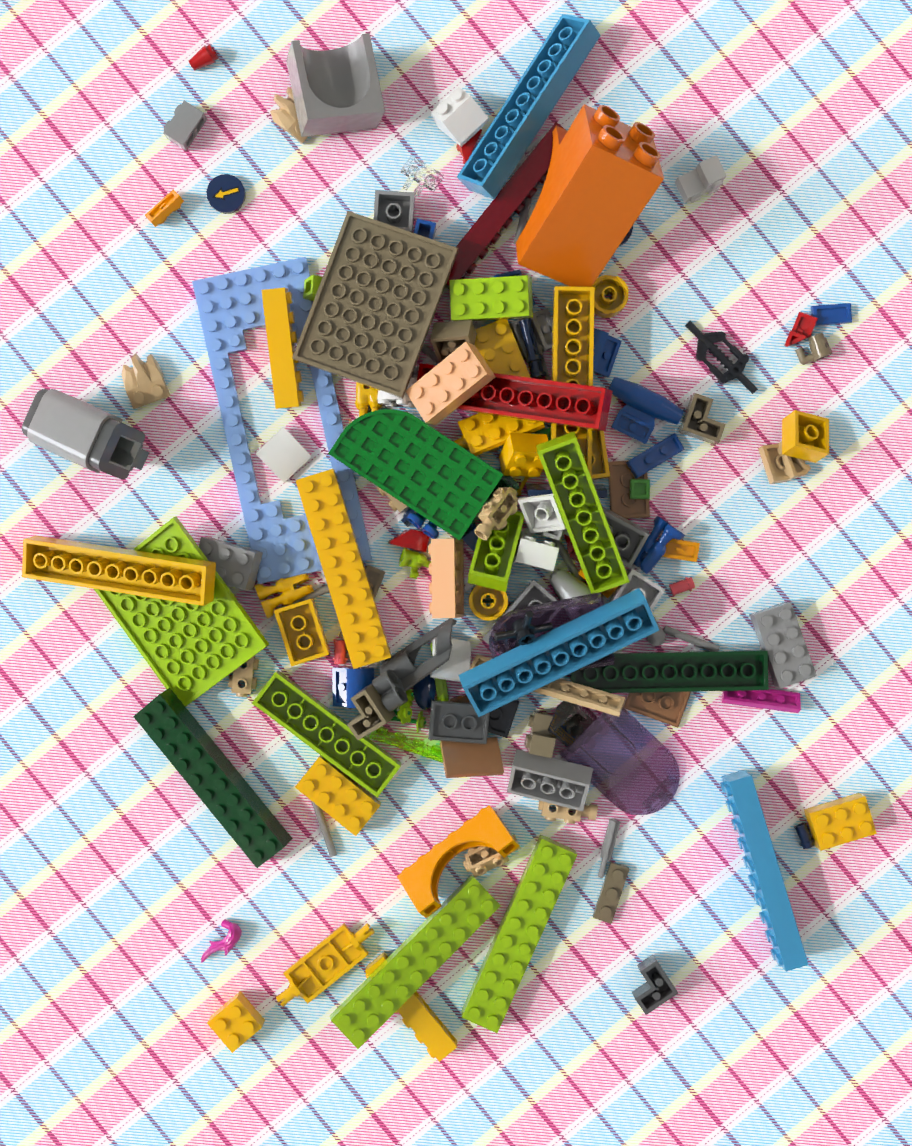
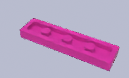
(764, 699)

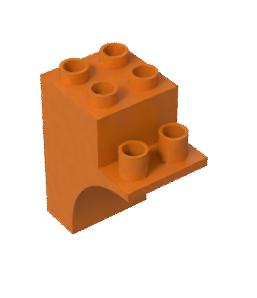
(591, 196)

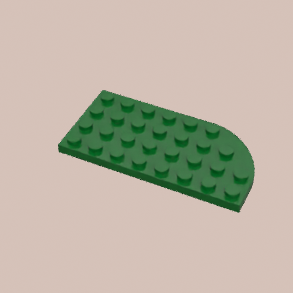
(418, 467)

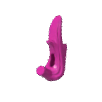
(225, 944)

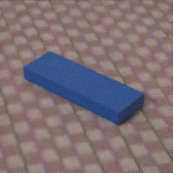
(655, 455)

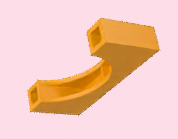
(423, 876)

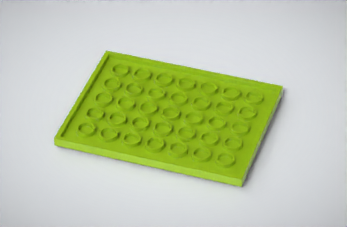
(185, 642)

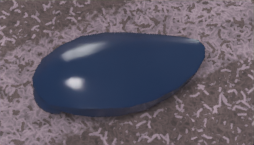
(424, 692)

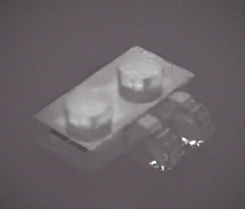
(422, 174)

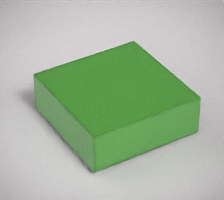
(639, 489)

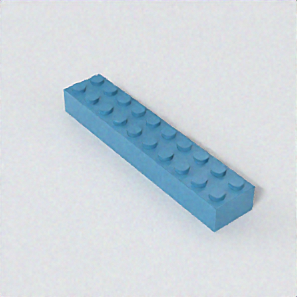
(529, 105)
(559, 652)
(764, 870)

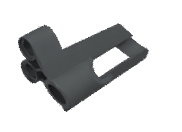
(399, 672)

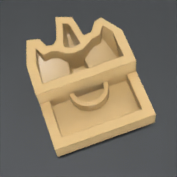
(286, 115)
(144, 381)
(780, 467)

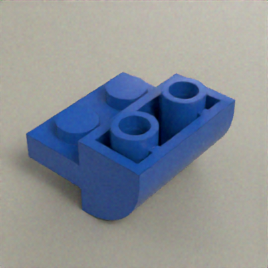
(605, 352)
(348, 682)

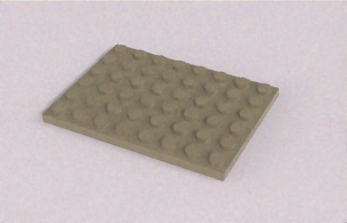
(375, 304)

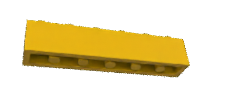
(281, 347)
(422, 1020)

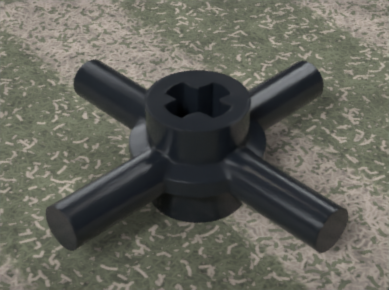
(523, 630)

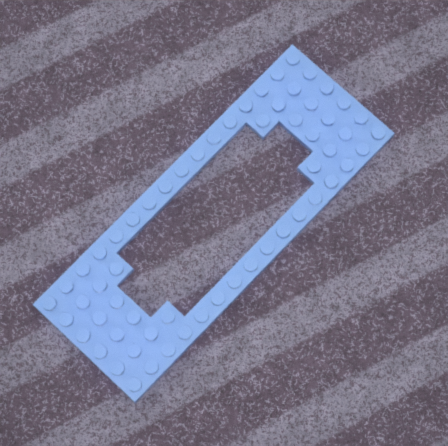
(226, 309)

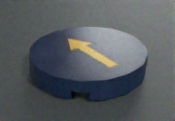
(226, 193)

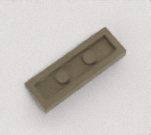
(611, 892)

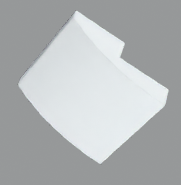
(283, 454)
(458, 662)

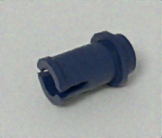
(804, 836)

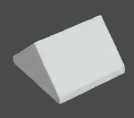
(541, 513)

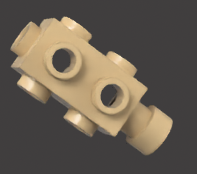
(496, 511)
(247, 675)
(562, 813)
(484, 859)

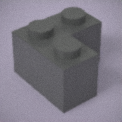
(657, 988)

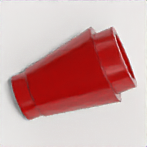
(204, 57)

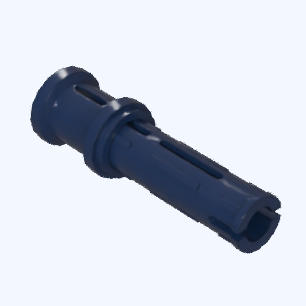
(534, 358)

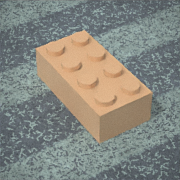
(450, 383)
(447, 578)

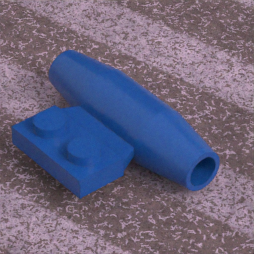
(641, 409)

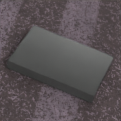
(457, 723)

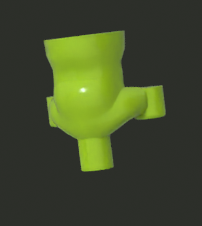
(414, 560)

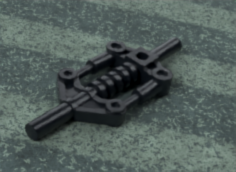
(706, 342)

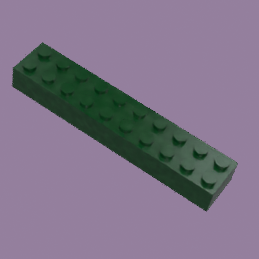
(679, 672)
(213, 777)

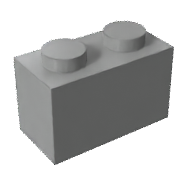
(184, 125)

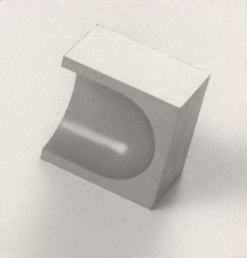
(335, 88)

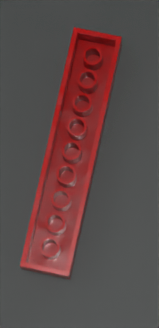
(539, 401)

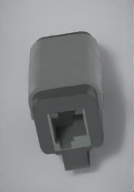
(84, 434)

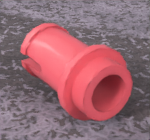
(682, 586)
(339, 652)

